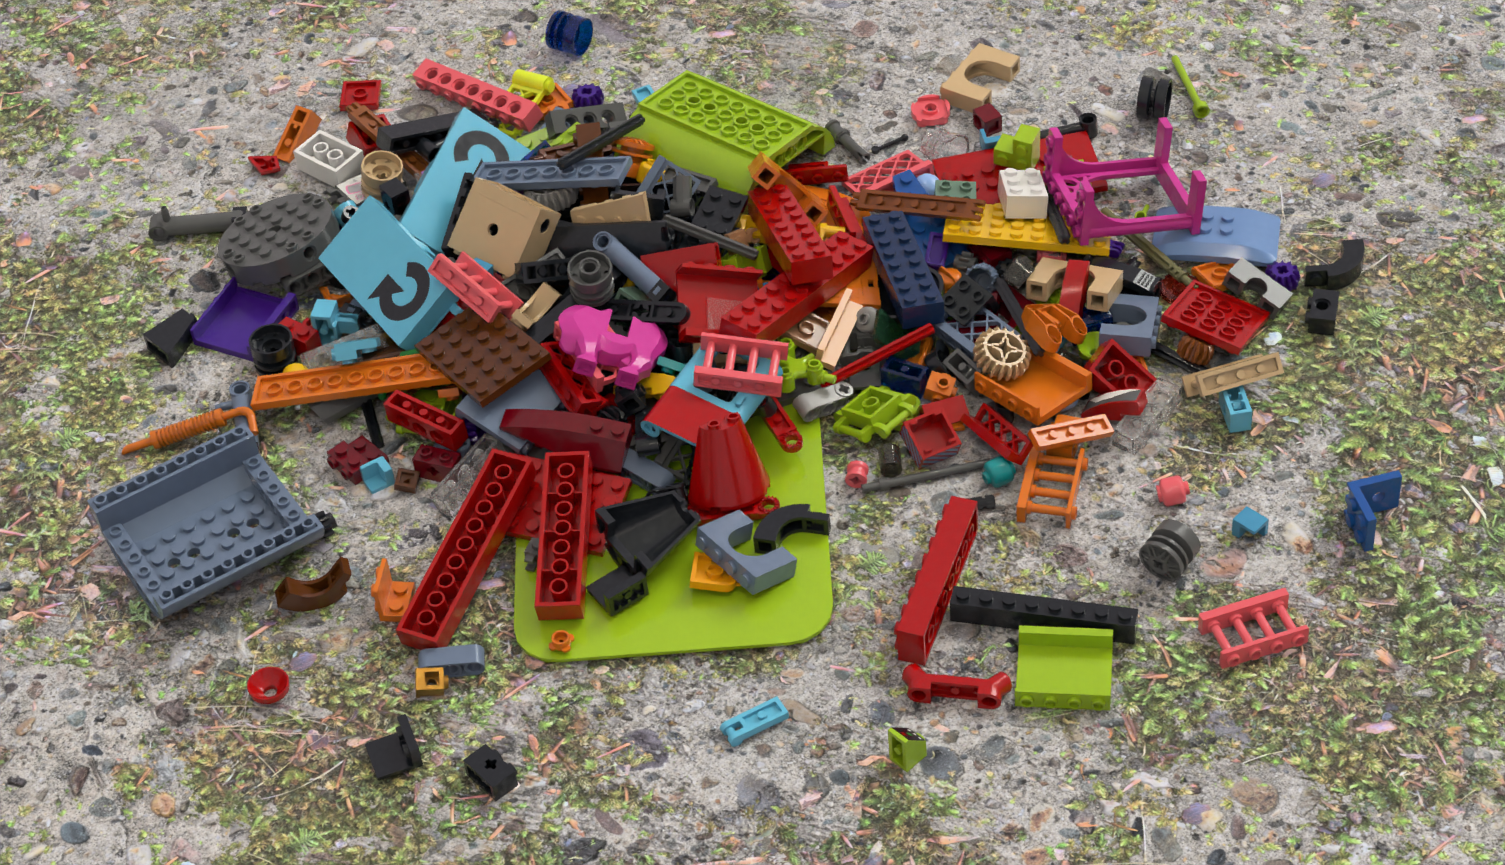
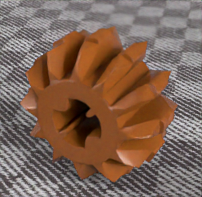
(1195, 350)

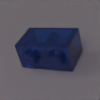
(904, 376)

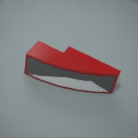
(1117, 404)

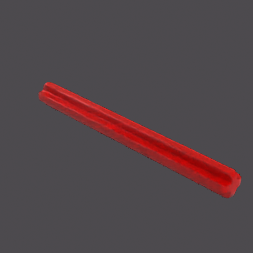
(882, 353)

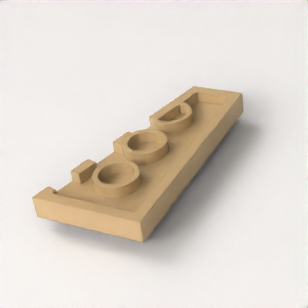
(624, 209)

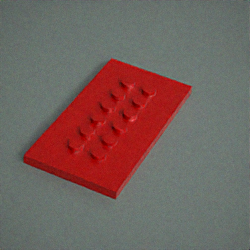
(980, 165)

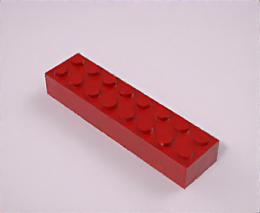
(790, 234)
(564, 536)
(936, 580)

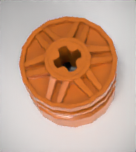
(635, 148)

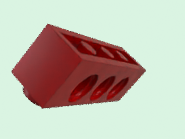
(426, 420)

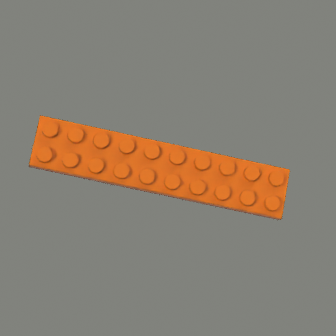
(345, 381)

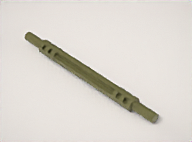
(1155, 254)

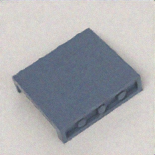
(530, 393)

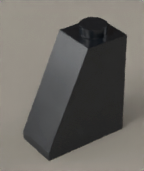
(171, 337)

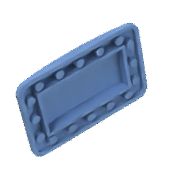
(1223, 237)

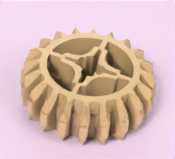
(1001, 353)

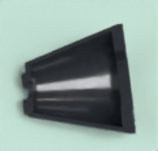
(645, 529)

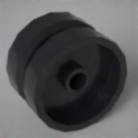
(1154, 98)

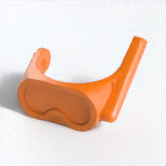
(341, 299)

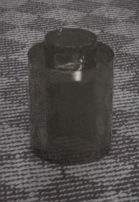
(890, 460)

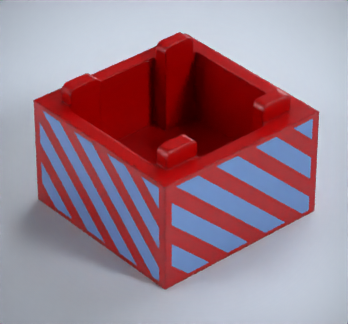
(930, 438)

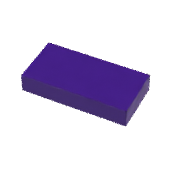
(936, 251)

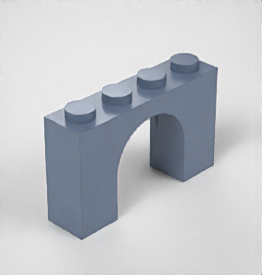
(1136, 310)
(752, 572)

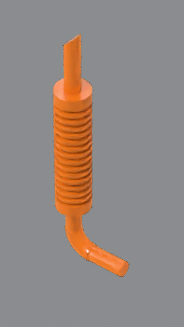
(192, 427)

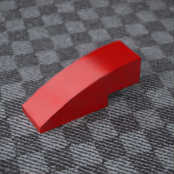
(1075, 286)

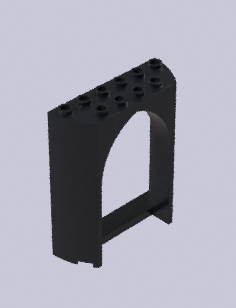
(636, 236)

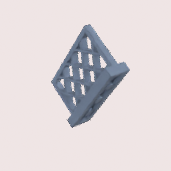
(657, 171)
(954, 339)

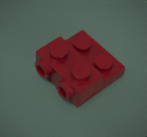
(349, 457)

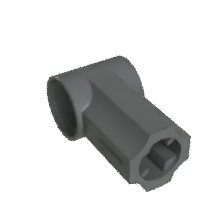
(682, 203)

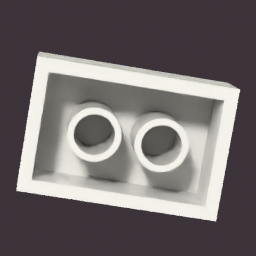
(328, 158)
(1022, 194)

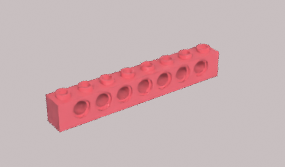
(477, 94)

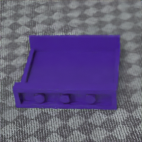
(235, 315)

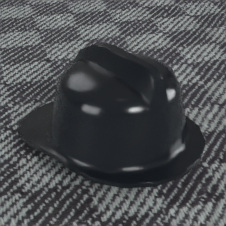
(936, 357)

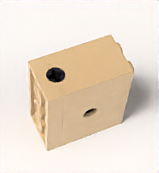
(502, 227)

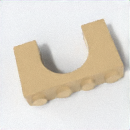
(979, 62)
(1103, 283)

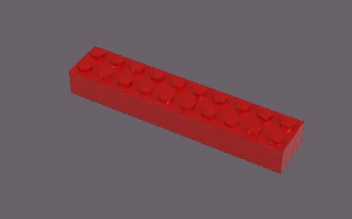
(782, 305)
(466, 551)

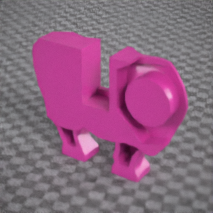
(587, 338)

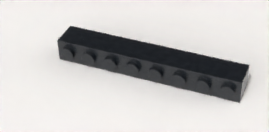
(1014, 609)

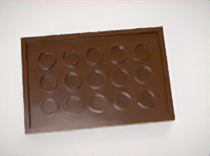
(482, 355)

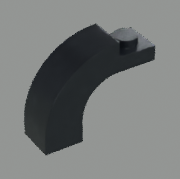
(1340, 273)
(787, 521)

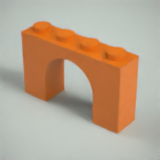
(768, 174)

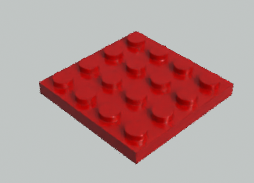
(1215, 317)

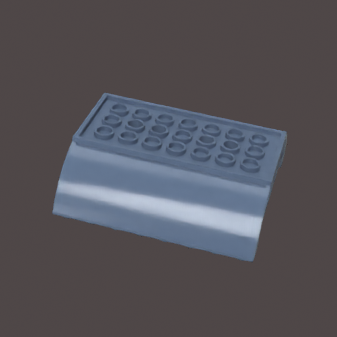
(194, 509)

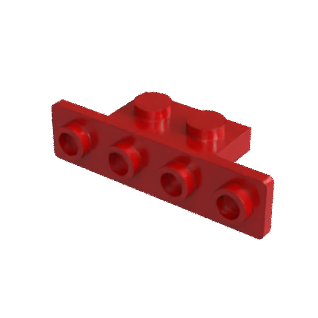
(818, 172)

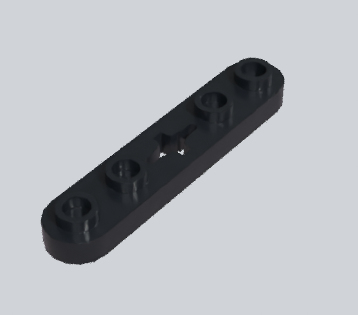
(660, 311)

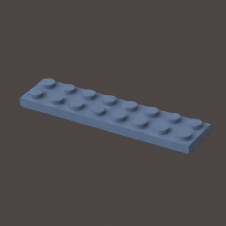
(546, 175)

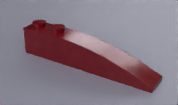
(568, 431)

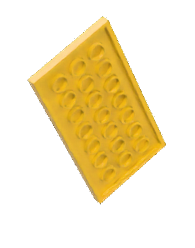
(1017, 233)

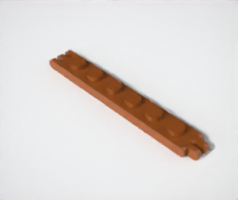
(369, 123)
(918, 204)

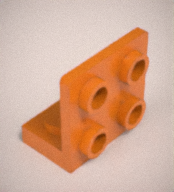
(390, 596)

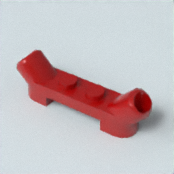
(986, 691)

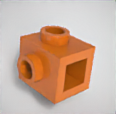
(940, 387)

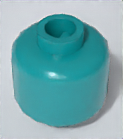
(998, 472)

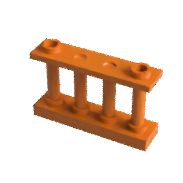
(1034, 473)

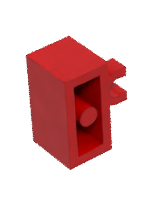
(303, 334)

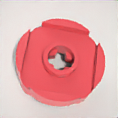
(938, 115)

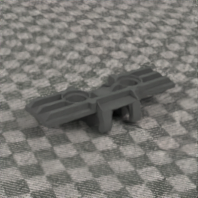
(864, 345)

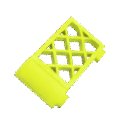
(529, 85)

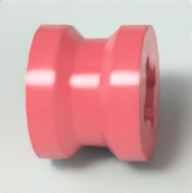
(856, 474)

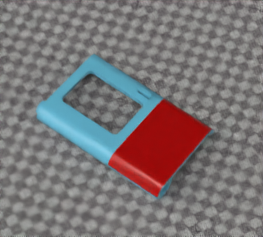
(686, 407)

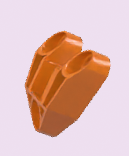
(1049, 322)

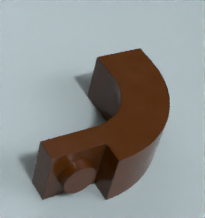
(317, 593)

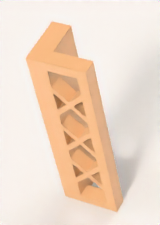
(838, 332)

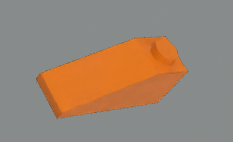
(300, 127)

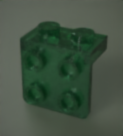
(887, 331)

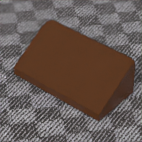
(382, 353)

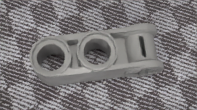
(823, 401)

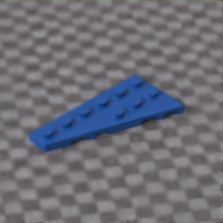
(922, 226)

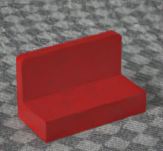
(953, 407)

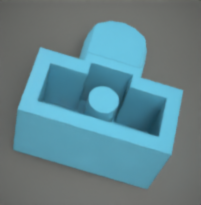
(332, 322)

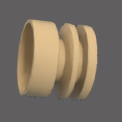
(377, 169)

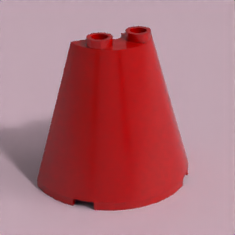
(726, 467)

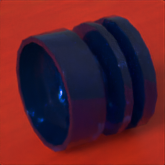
(569, 33)

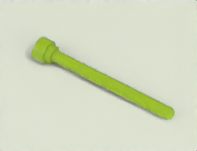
(1199, 107)

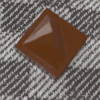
(406, 480)

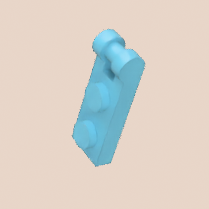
(754, 721)

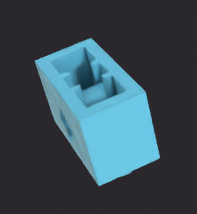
(1236, 409)

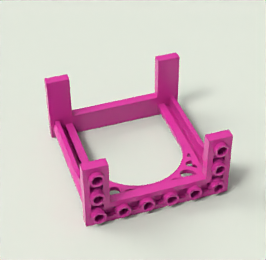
(1078, 202)

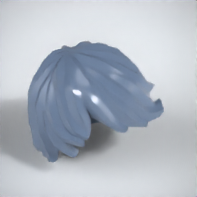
(983, 275)

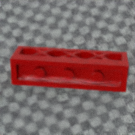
(843, 214)
(563, 384)
(998, 439)

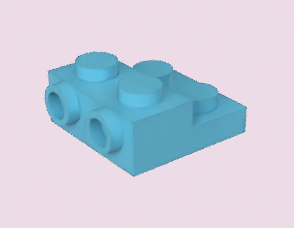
(351, 350)

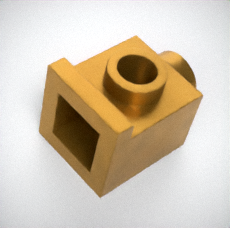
(424, 676)

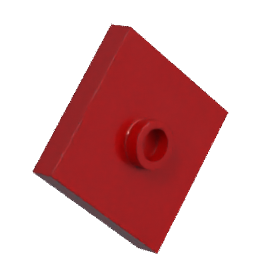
(362, 92)

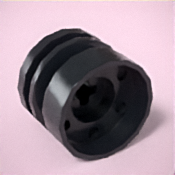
(272, 349)

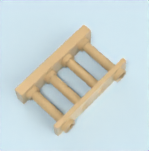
(1232, 374)

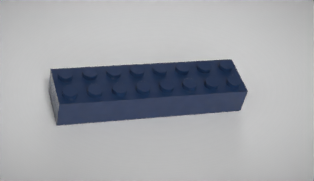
(903, 270)

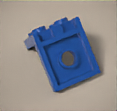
(1363, 504)

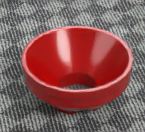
(267, 679)

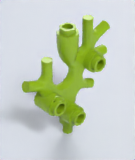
(803, 367)

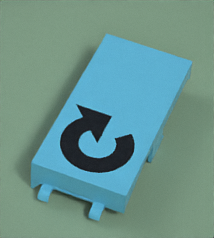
(463, 150)
(389, 274)

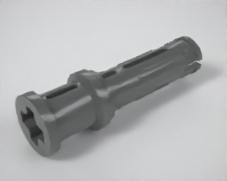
(842, 137)

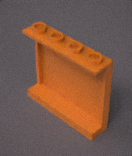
(1042, 390)

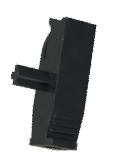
(1135, 280)

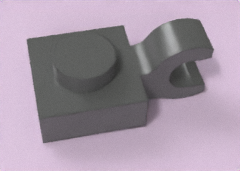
(531, 554)

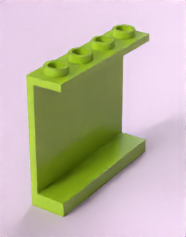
(1064, 668)

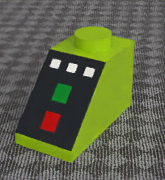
(906, 747)

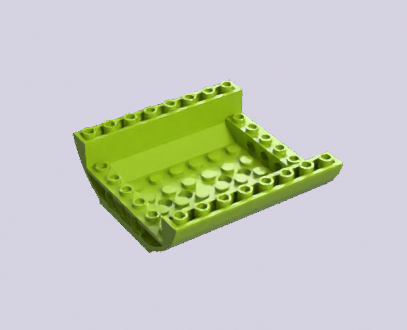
(722, 130)

